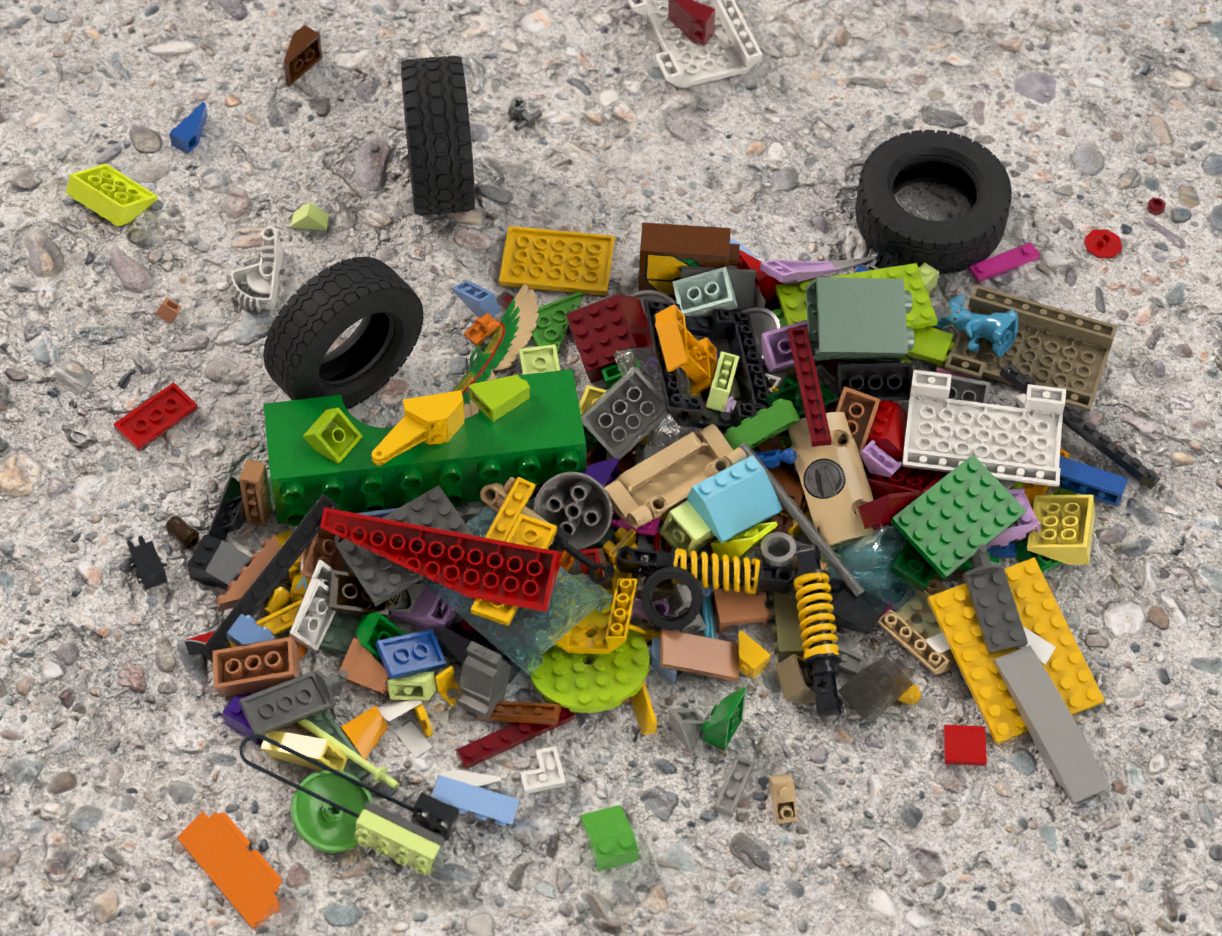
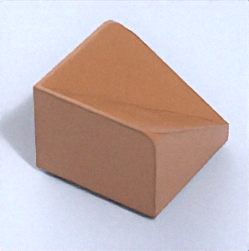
(168, 310)

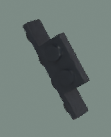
(229, 512)

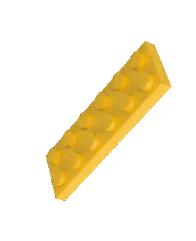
(525, 532)

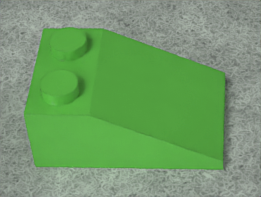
(610, 838)

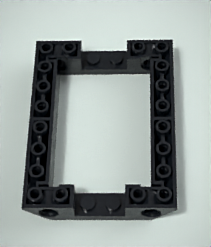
(723, 324)

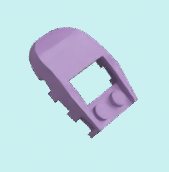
(1023, 525)

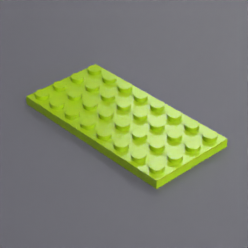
(794, 306)

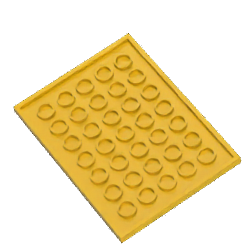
(1039, 615)

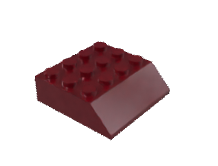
(606, 328)

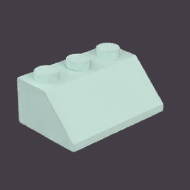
(704, 293)

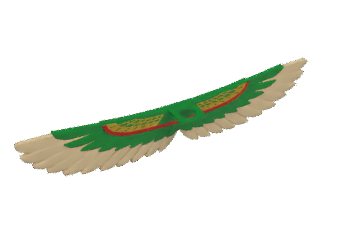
(503, 345)

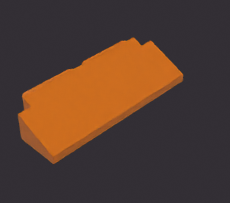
(237, 872)

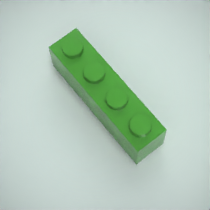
(763, 426)

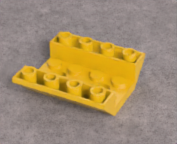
(608, 626)

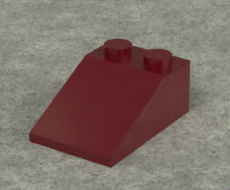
(692, 19)

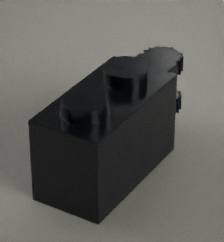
(147, 564)

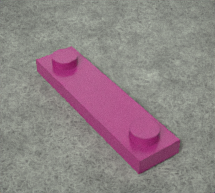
(1004, 262)

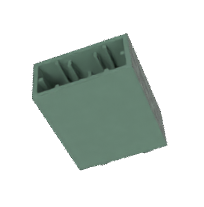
(858, 319)

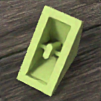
(310, 218)

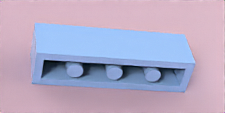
(476, 800)

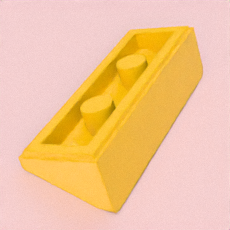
(644, 711)

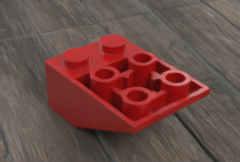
(765, 283)

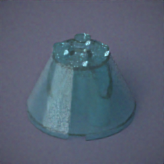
(871, 560)

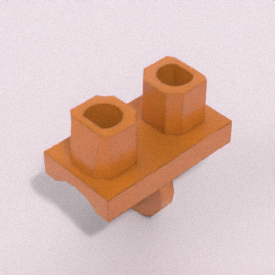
(482, 329)

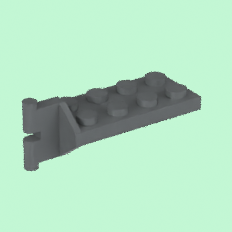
(994, 604)
(292, 701)

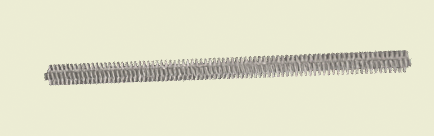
(809, 530)

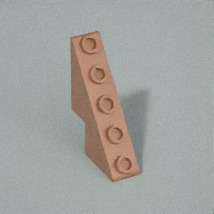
(248, 575)

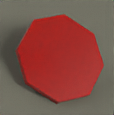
(1103, 243)

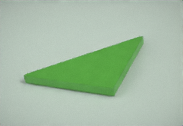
(552, 321)

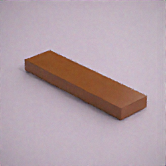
(525, 712)

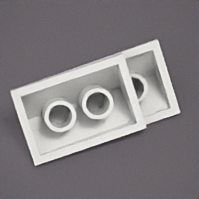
(314, 616)

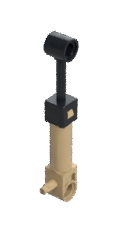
(561, 537)

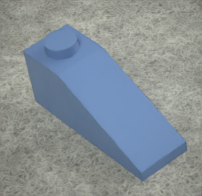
(477, 298)

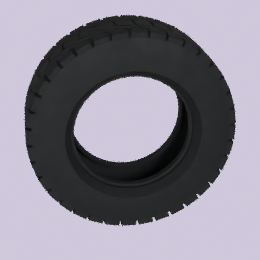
(940, 160)
(323, 311)

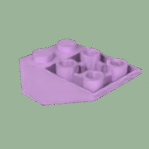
(428, 613)

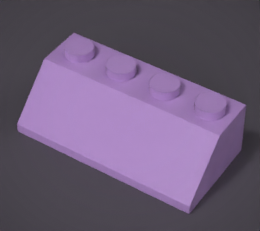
(777, 347)

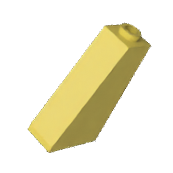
(315, 748)

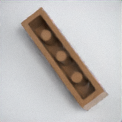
(255, 493)

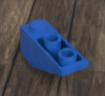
(189, 131)

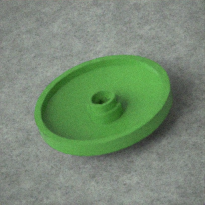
(321, 823)

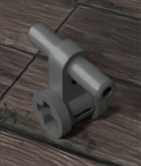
(522, 114)

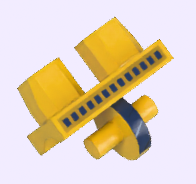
(626, 539)

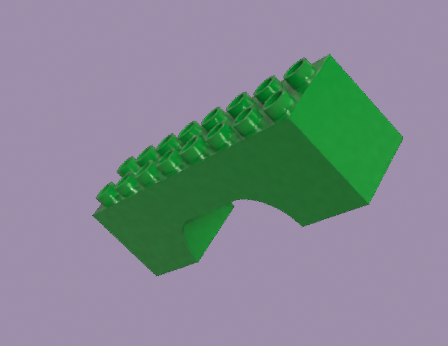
(528, 442)

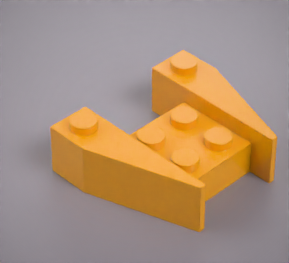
(684, 350)

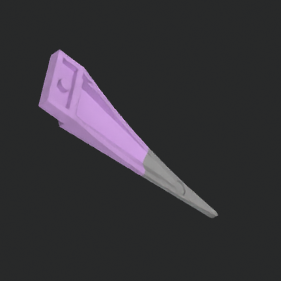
(798, 271)

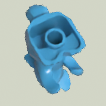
(997, 328)

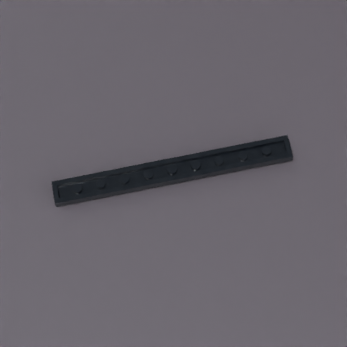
(1089, 433)
(271, 575)

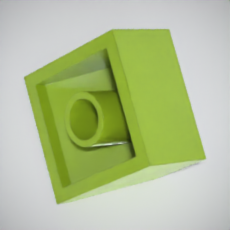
(332, 435)

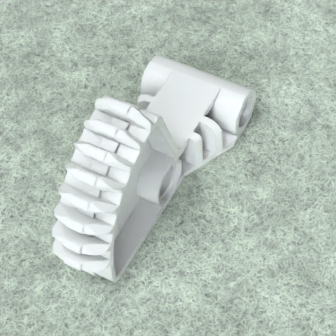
(258, 275)

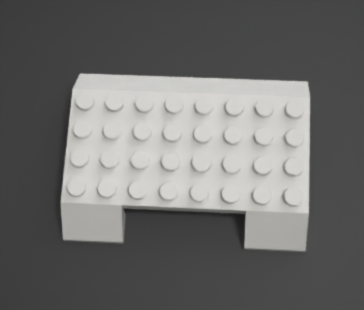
(688, 63)
(1005, 439)

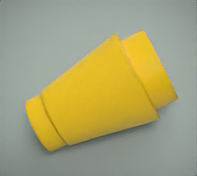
(277, 601)

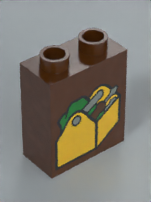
(671, 246)

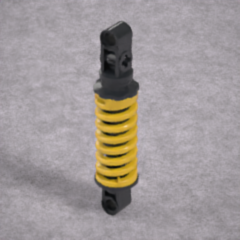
(708, 570)
(817, 629)

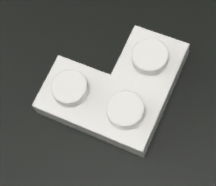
(547, 776)

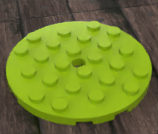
(593, 687)

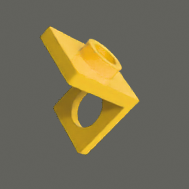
(444, 683)

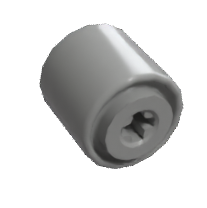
(778, 550)

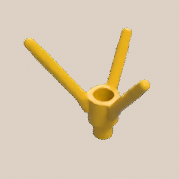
(647, 634)

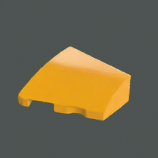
(365, 731)

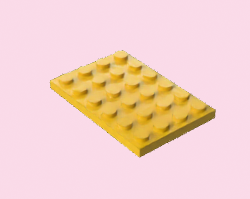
(557, 260)

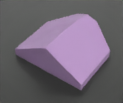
(878, 461)

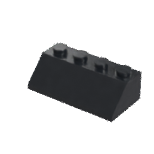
(878, 378)
(456, 640)

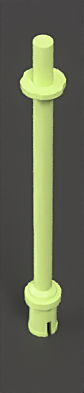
(379, 773)

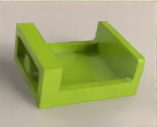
(931, 345)

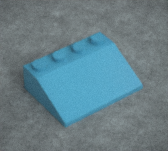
(735, 499)

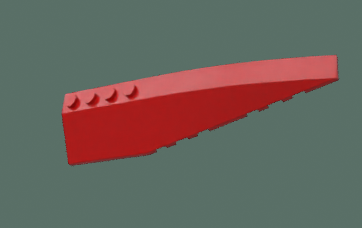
(459, 561)

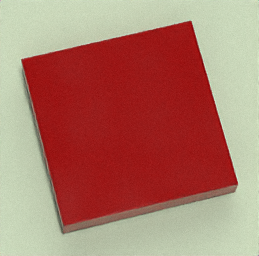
(965, 745)

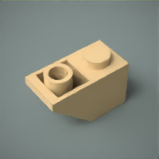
(783, 798)

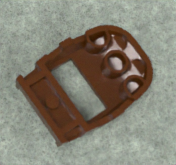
(791, 483)

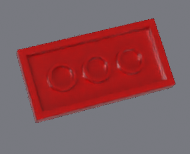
(155, 416)

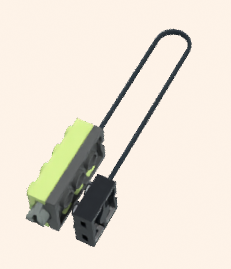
(407, 842)

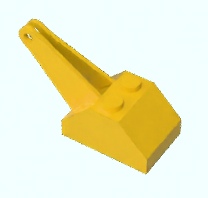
(426, 420)

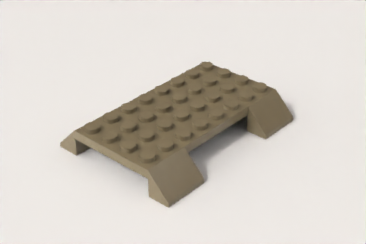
(1049, 347)

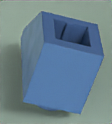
(246, 632)

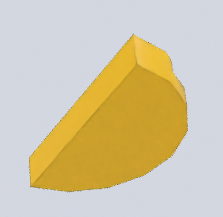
(423, 720)

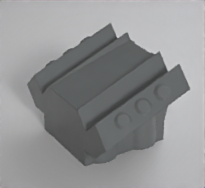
(482, 681)

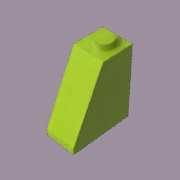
(499, 395)

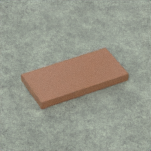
(699, 655)

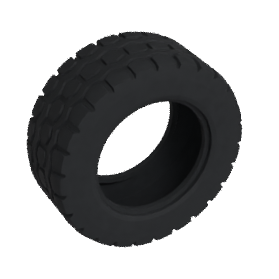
(438, 135)

